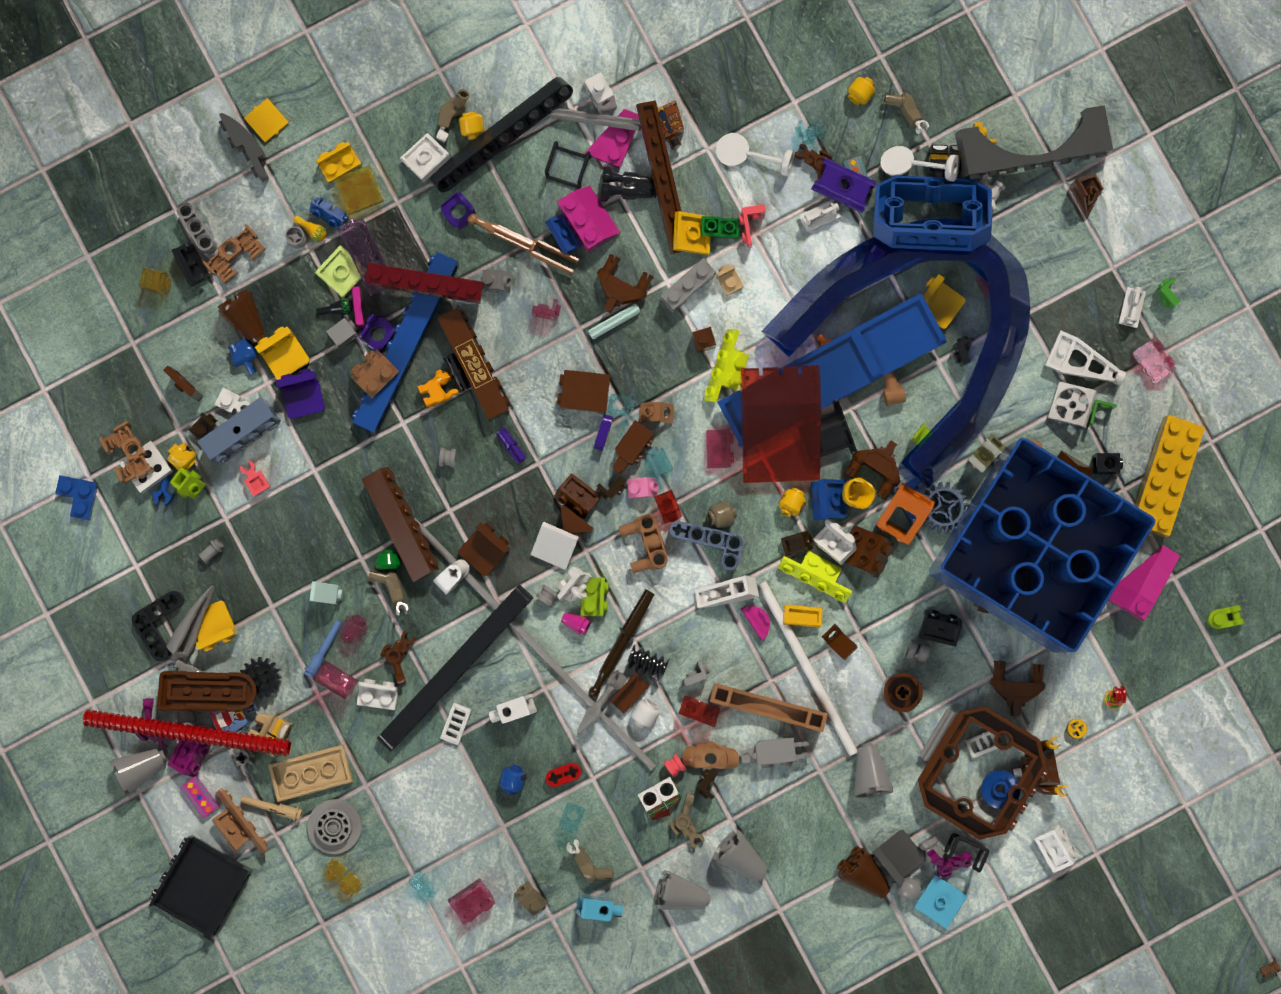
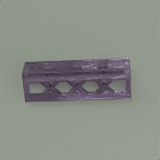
(361, 254)

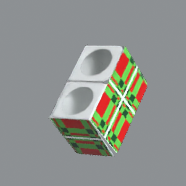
(658, 806)

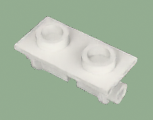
(820, 215)
(1132, 307)

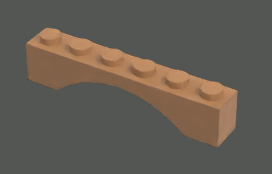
(768, 707)

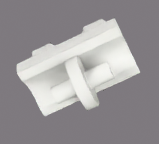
(575, 587)

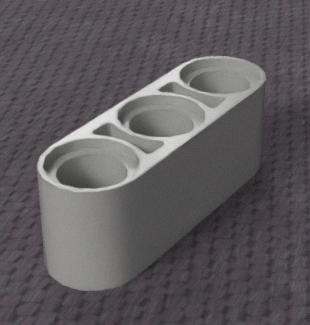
(192, 220)

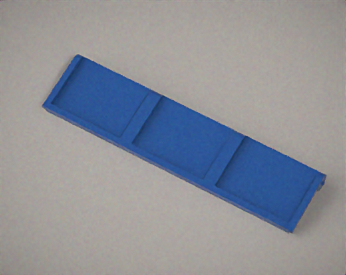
(862, 354)

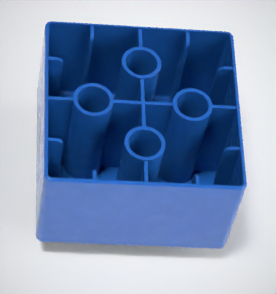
(1042, 546)

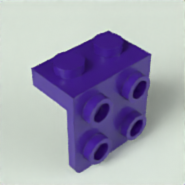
(301, 393)

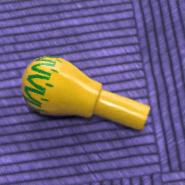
(315, 231)

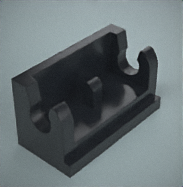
(190, 264)

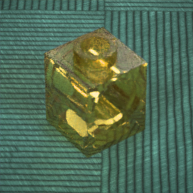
(155, 280)

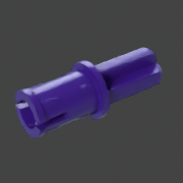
(511, 445)

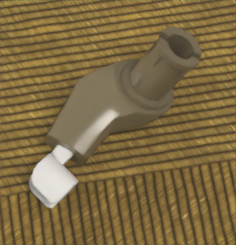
(908, 110)
(449, 111)
(393, 585)
(586, 865)

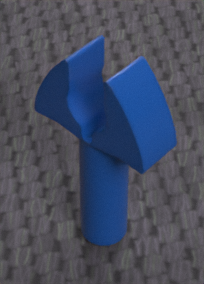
(163, 489)

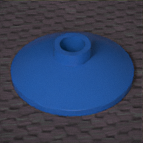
(989, 788)

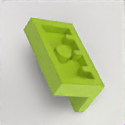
(594, 602)

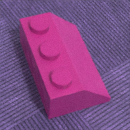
(588, 218)

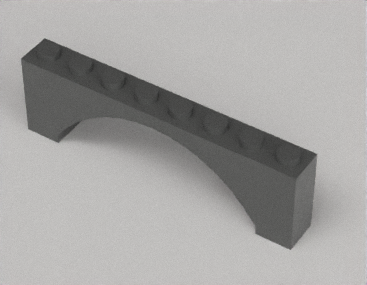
(982, 157)

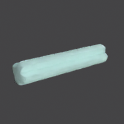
(614, 321)

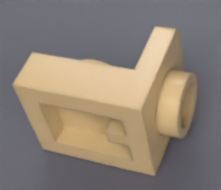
(729, 279)

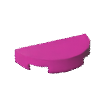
(758, 619)

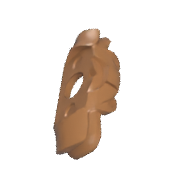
(725, 757)

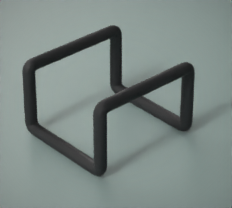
(556, 146)
(958, 837)

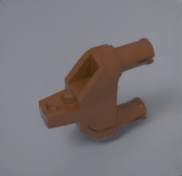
(618, 291)
(881, 462)
(1017, 692)

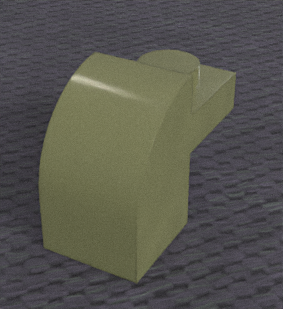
(986, 453)

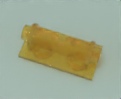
(335, 873)

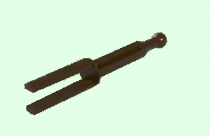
(626, 634)

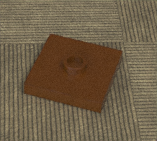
(182, 384)

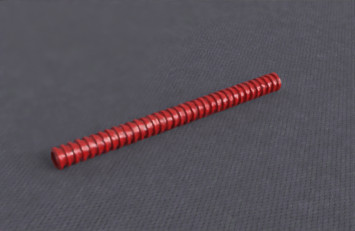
(186, 732)

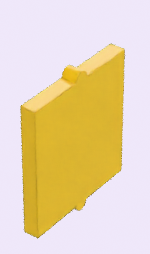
(266, 120)

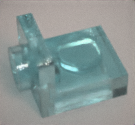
(811, 133)

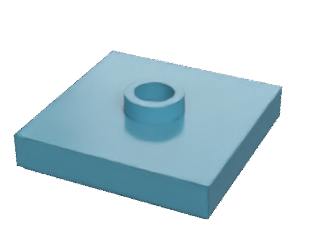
(940, 901)

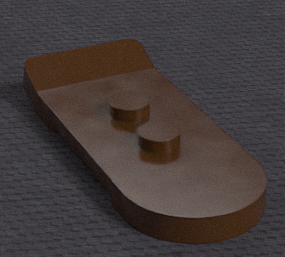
(205, 691)

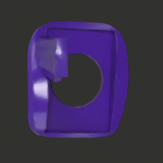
(455, 199)
(374, 321)

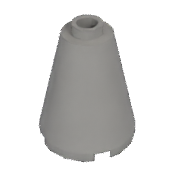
(137, 768)
(871, 773)
(740, 857)
(679, 894)

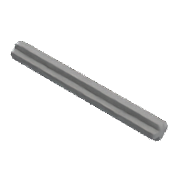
(597, 119)

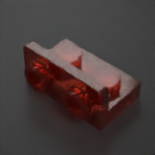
(699, 711)

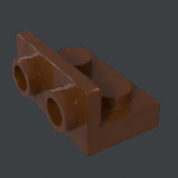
(577, 496)

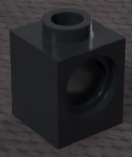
(1099, 466)

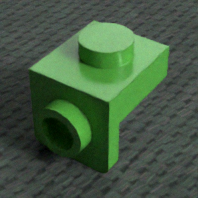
(1166, 296)

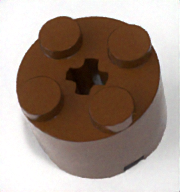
(893, 685)

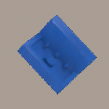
(828, 500)

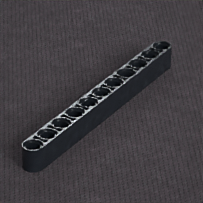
(455, 668)

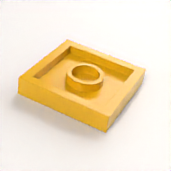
(688, 234)

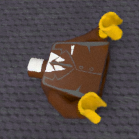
(1051, 780)

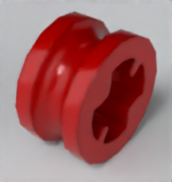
(1119, 694)

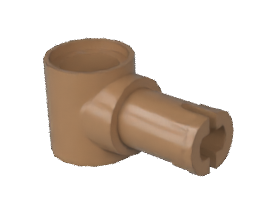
(893, 391)

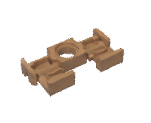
(219, 261)
(125, 440)

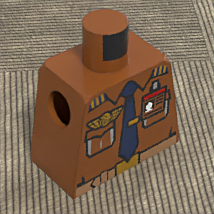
(671, 124)

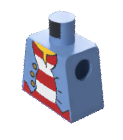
(232, 720)

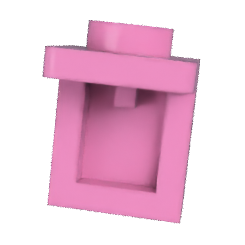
(642, 487)

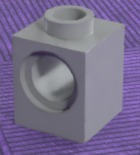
(343, 332)

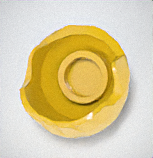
(858, 493)

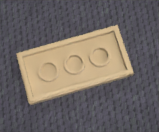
(310, 773)

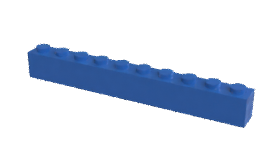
(404, 346)

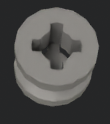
(447, 457)
(547, 595)

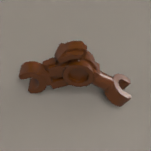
(813, 159)
(395, 655)

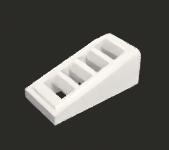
(464, 709)
(969, 742)

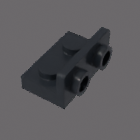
(940, 627)

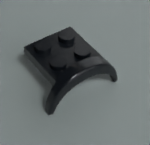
(835, 432)

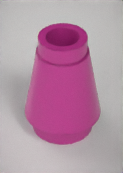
(576, 623)

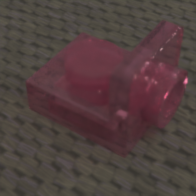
(544, 312)

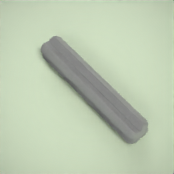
(937, 735)

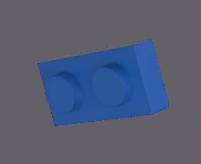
(563, 234)

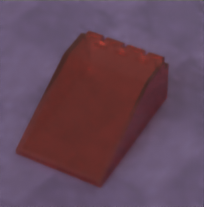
(780, 424)

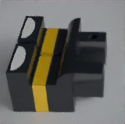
(938, 155)

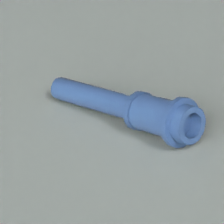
(318, 658)

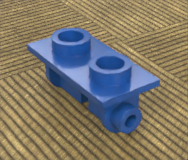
(321, 209)

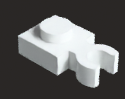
(230, 401)

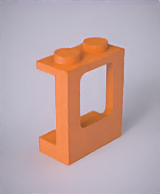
(910, 501)

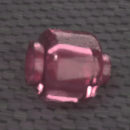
(353, 628)

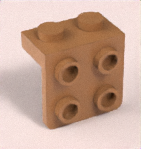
(373, 372)

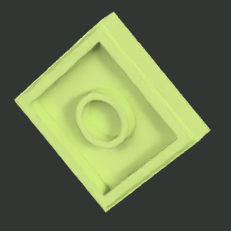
(339, 272)

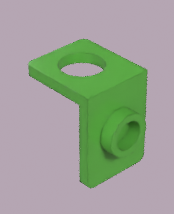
(1101, 404)

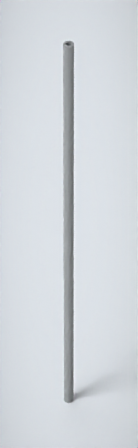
(541, 652)

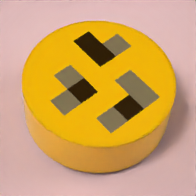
(1076, 728)

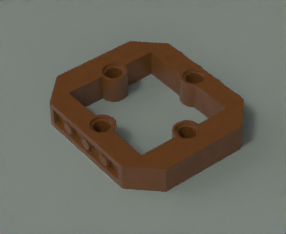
(948, 807)

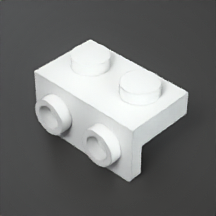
(835, 542)

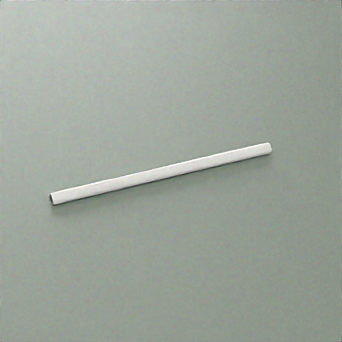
(808, 669)

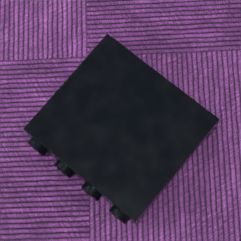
(200, 886)

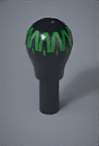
(343, 307)

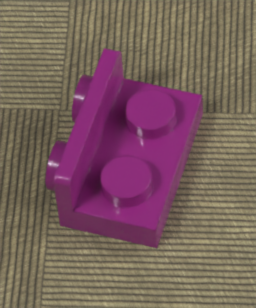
(188, 757)

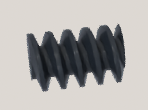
(647, 663)

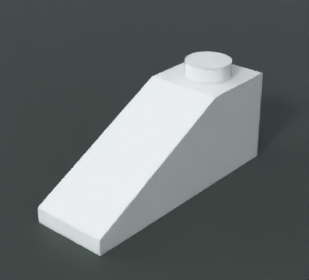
(727, 592)

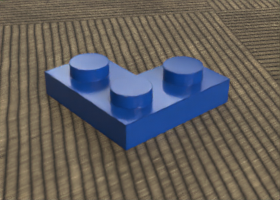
(82, 492)

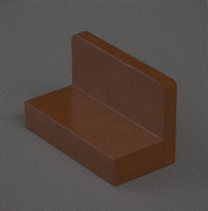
(629, 693)

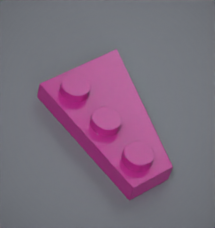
(613, 143)

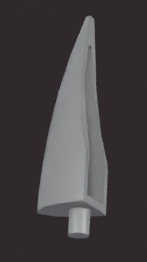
(188, 629)

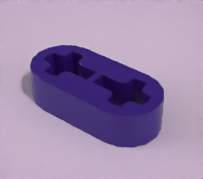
(603, 432)

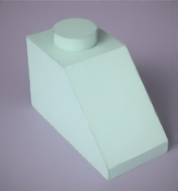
(326, 593)

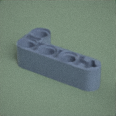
(705, 541)

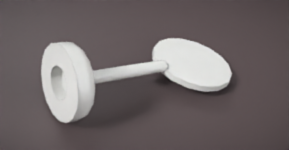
(734, 150)
(900, 160)

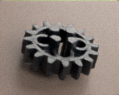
(264, 668)

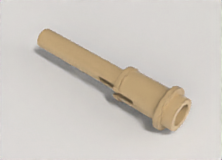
(281, 810)

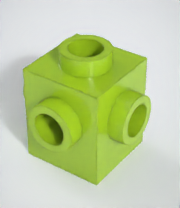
(190, 486)

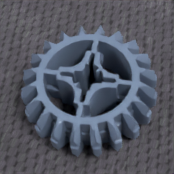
(939, 499)

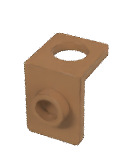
(655, 412)

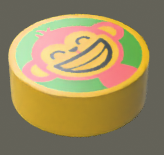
(1108, 700)

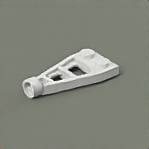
(1062, 351)

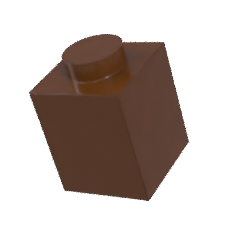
(704, 340)

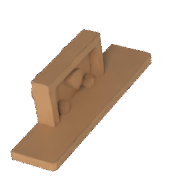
(234, 825)

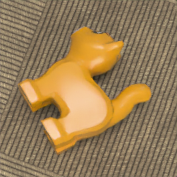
(434, 388)

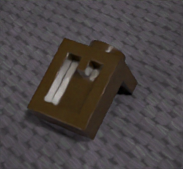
(204, 425)
(797, 543)

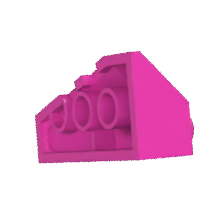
(1142, 587)

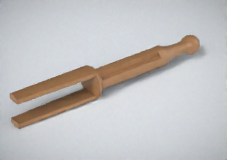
(524, 243)

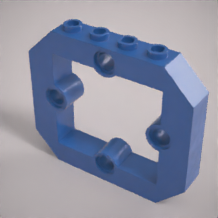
(932, 234)

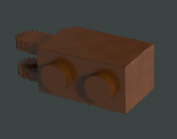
(631, 446)

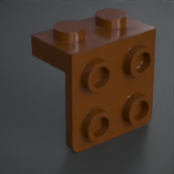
(484, 549)
(871, 551)

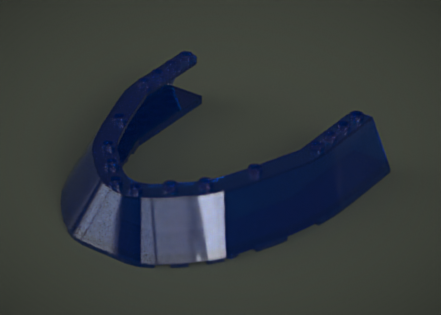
(996, 363)

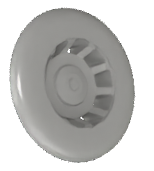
(334, 826)

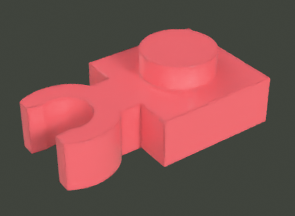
(256, 481)

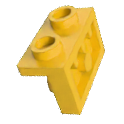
(338, 161)

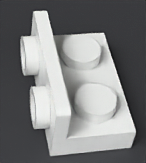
(377, 695)
(1056, 848)

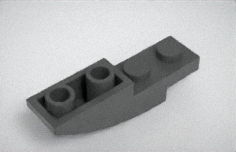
(243, 140)

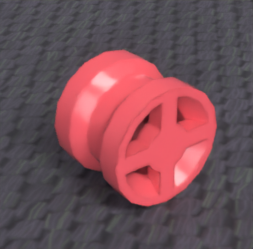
(675, 765)

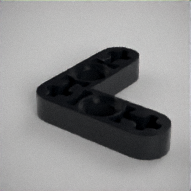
(151, 618)

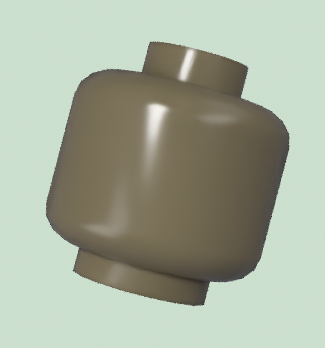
(721, 515)

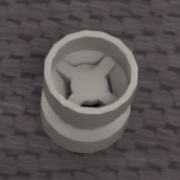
(293, 234)
(922, 652)
(931, 843)

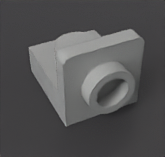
(694, 677)

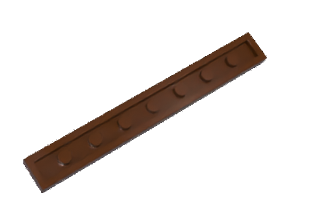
(660, 167)

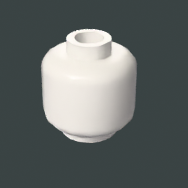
(645, 713)

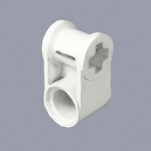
(451, 576)

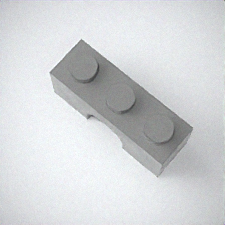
(694, 279)

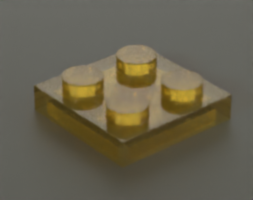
(359, 190)

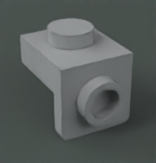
(497, 280)

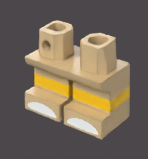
(273, 725)

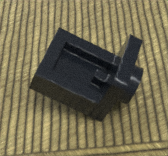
(960, 354)

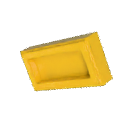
(802, 616)

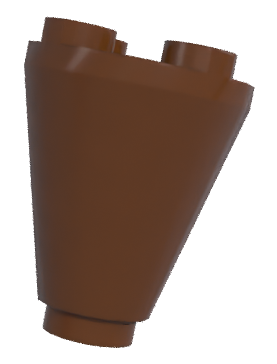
(243, 316)
(863, 873)

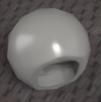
(909, 889)

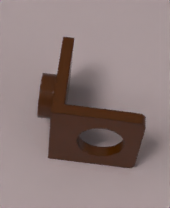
(839, 642)

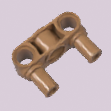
(652, 541)

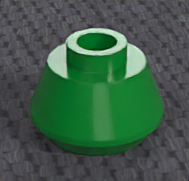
(387, 560)

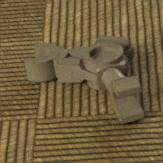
(684, 822)

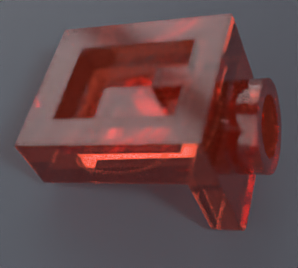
(668, 507)

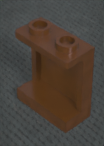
(584, 391)

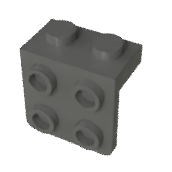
(898, 856)

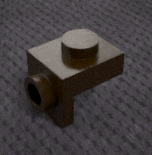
(617, 488)
(706, 778)

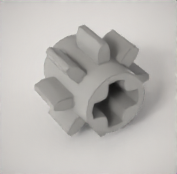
(241, 762)

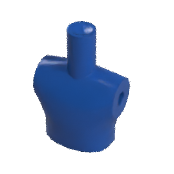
(243, 354)

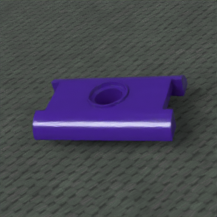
(857, 185)

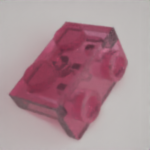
(1154, 360)
(472, 901)

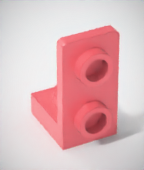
(753, 212)

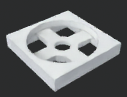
(1058, 401)

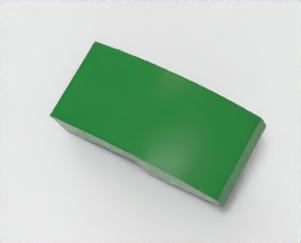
(720, 227)

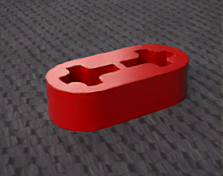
(561, 770)

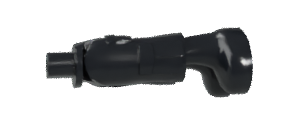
(633, 186)

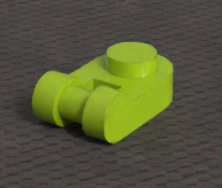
(1218, 618)

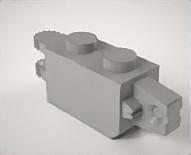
(774, 751)

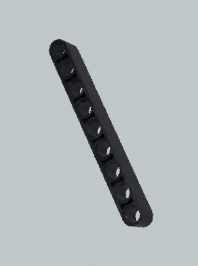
(510, 126)

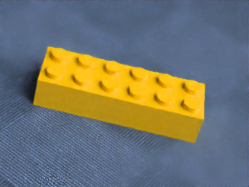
(1168, 472)

